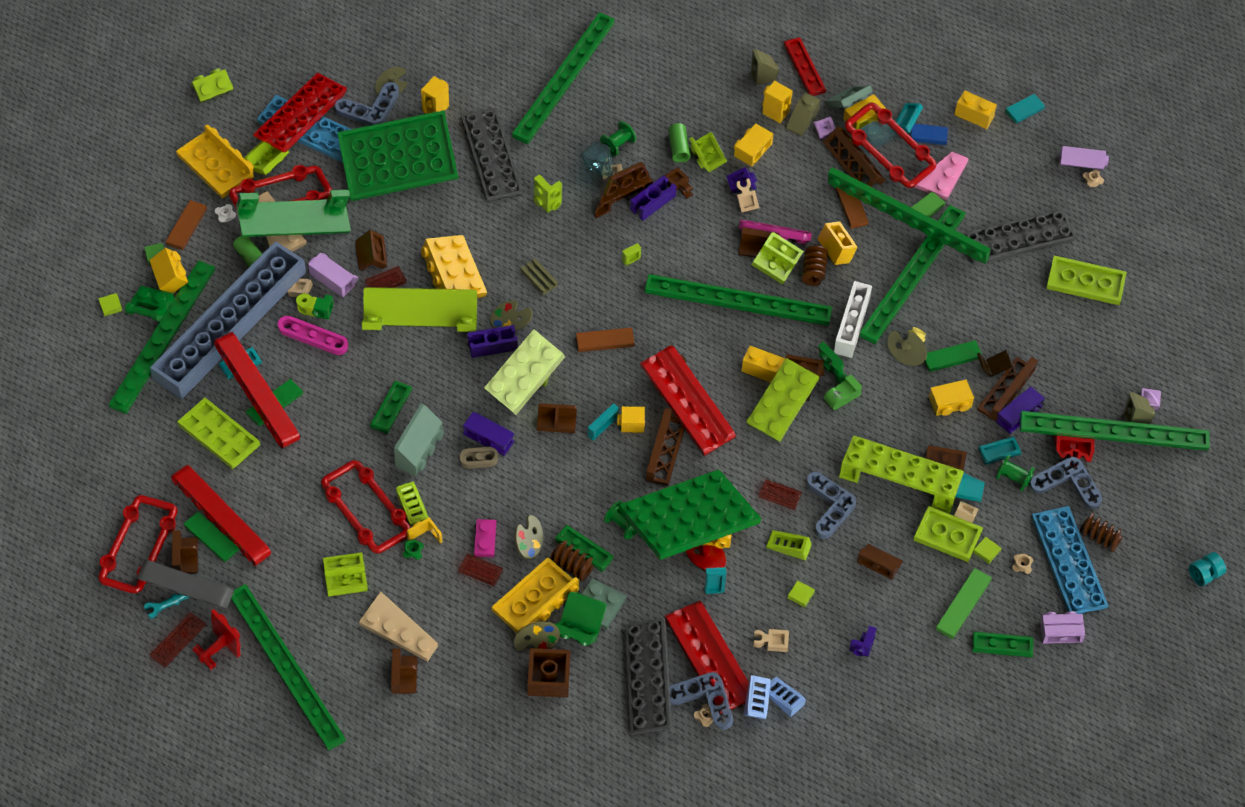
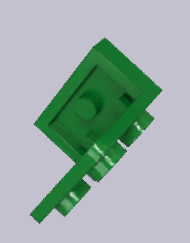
(581, 618)

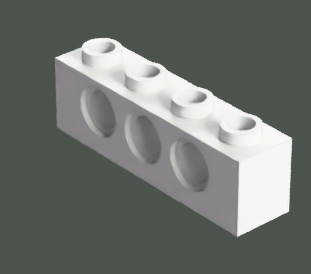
(853, 319)

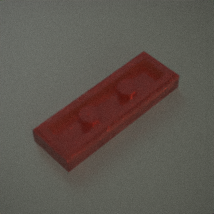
(177, 640)

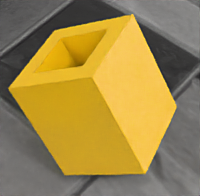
(632, 419)

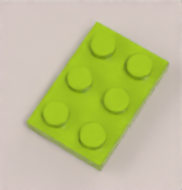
(948, 534)

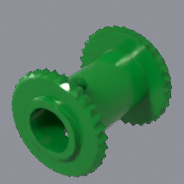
(623, 134)
(1015, 473)
(613, 514)

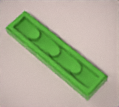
(963, 603)

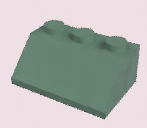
(418, 441)

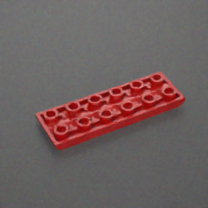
(300, 112)
(688, 400)
(708, 651)

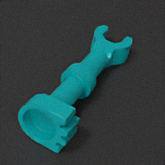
(158, 607)

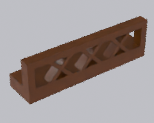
(856, 153)
(1011, 390)
(658, 449)

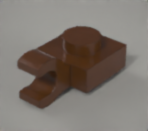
(681, 181)

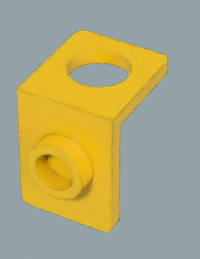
(421, 527)

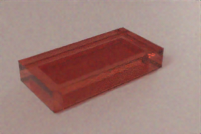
(388, 279)
(780, 494)
(480, 570)

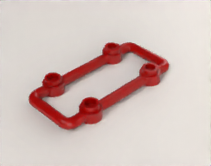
(884, 117)
(298, 172)
(131, 515)
(365, 535)

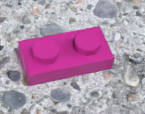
(485, 538)

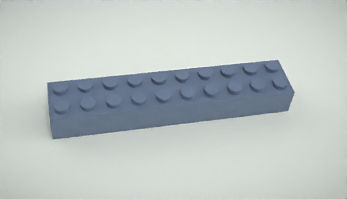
(233, 312)

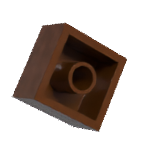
(549, 672)

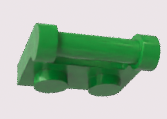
(151, 299)
(832, 362)

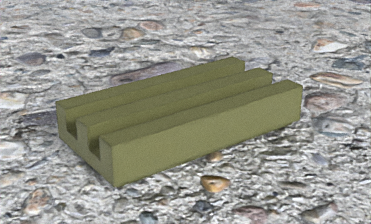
(533, 280)

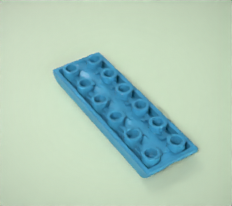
(320, 136)
(1069, 560)

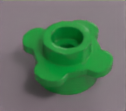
(413, 544)

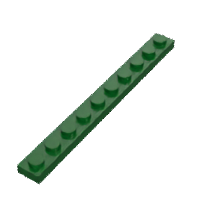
(563, 78)
(908, 215)
(908, 279)
(738, 299)
(161, 337)
(1114, 430)
(287, 668)

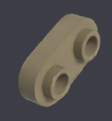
(479, 457)

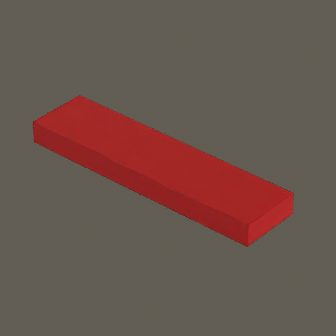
(804, 66)

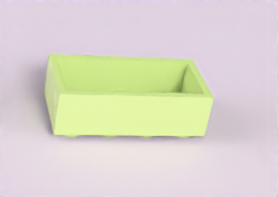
(524, 372)

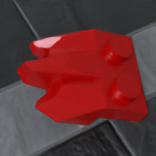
(1074, 447)

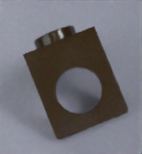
(996, 363)

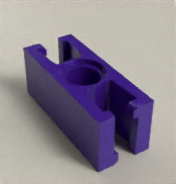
(647, 195)
(504, 341)
(1010, 416)
(488, 433)

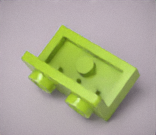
(212, 85)
(708, 151)
(265, 157)
(547, 196)

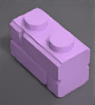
(1062, 628)

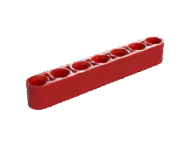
(256, 390)
(221, 514)

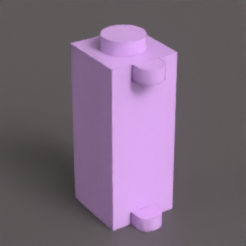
(1083, 158)
(332, 274)

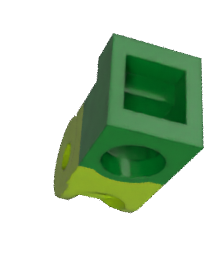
(315, 306)

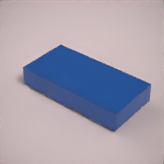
(929, 134)

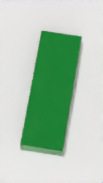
(952, 356)
(285, 395)
(391, 407)
(211, 537)
(600, 557)
(1002, 644)

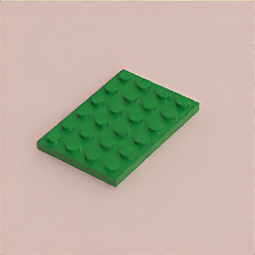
(397, 155)
(689, 514)

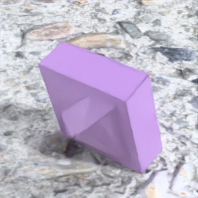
(824, 127)
(1153, 397)

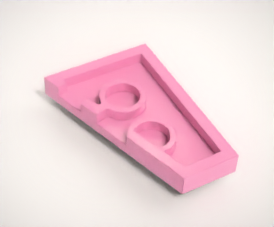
(945, 176)

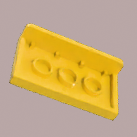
(215, 161)
(452, 264)
(535, 596)

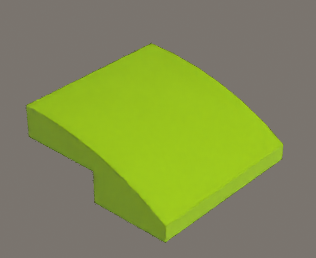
(777, 258)
(345, 574)

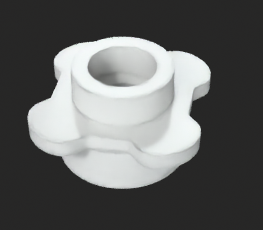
(225, 217)

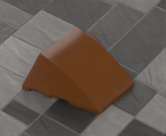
(620, 185)

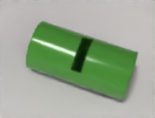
(679, 143)
(247, 250)

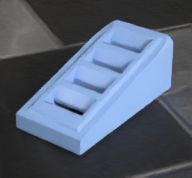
(750, 695)
(784, 704)

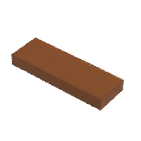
(853, 209)
(186, 225)
(605, 339)

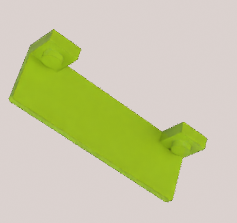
(420, 308)
(903, 469)

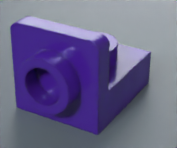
(741, 175)
(864, 646)

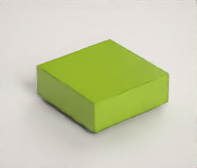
(631, 254)
(110, 304)
(987, 550)
(801, 593)

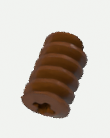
(814, 265)
(1101, 532)
(572, 561)

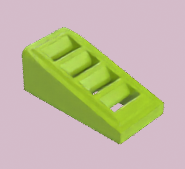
(408, 492)
(788, 550)

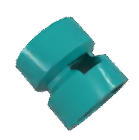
(1207, 569)

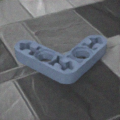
(370, 112)
(1073, 476)
(837, 503)
(710, 692)

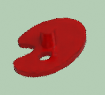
(708, 557)

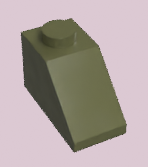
(763, 67)
(803, 114)
(1138, 409)

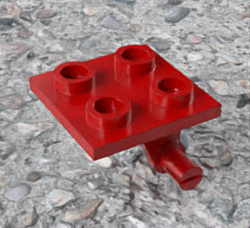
(226, 637)

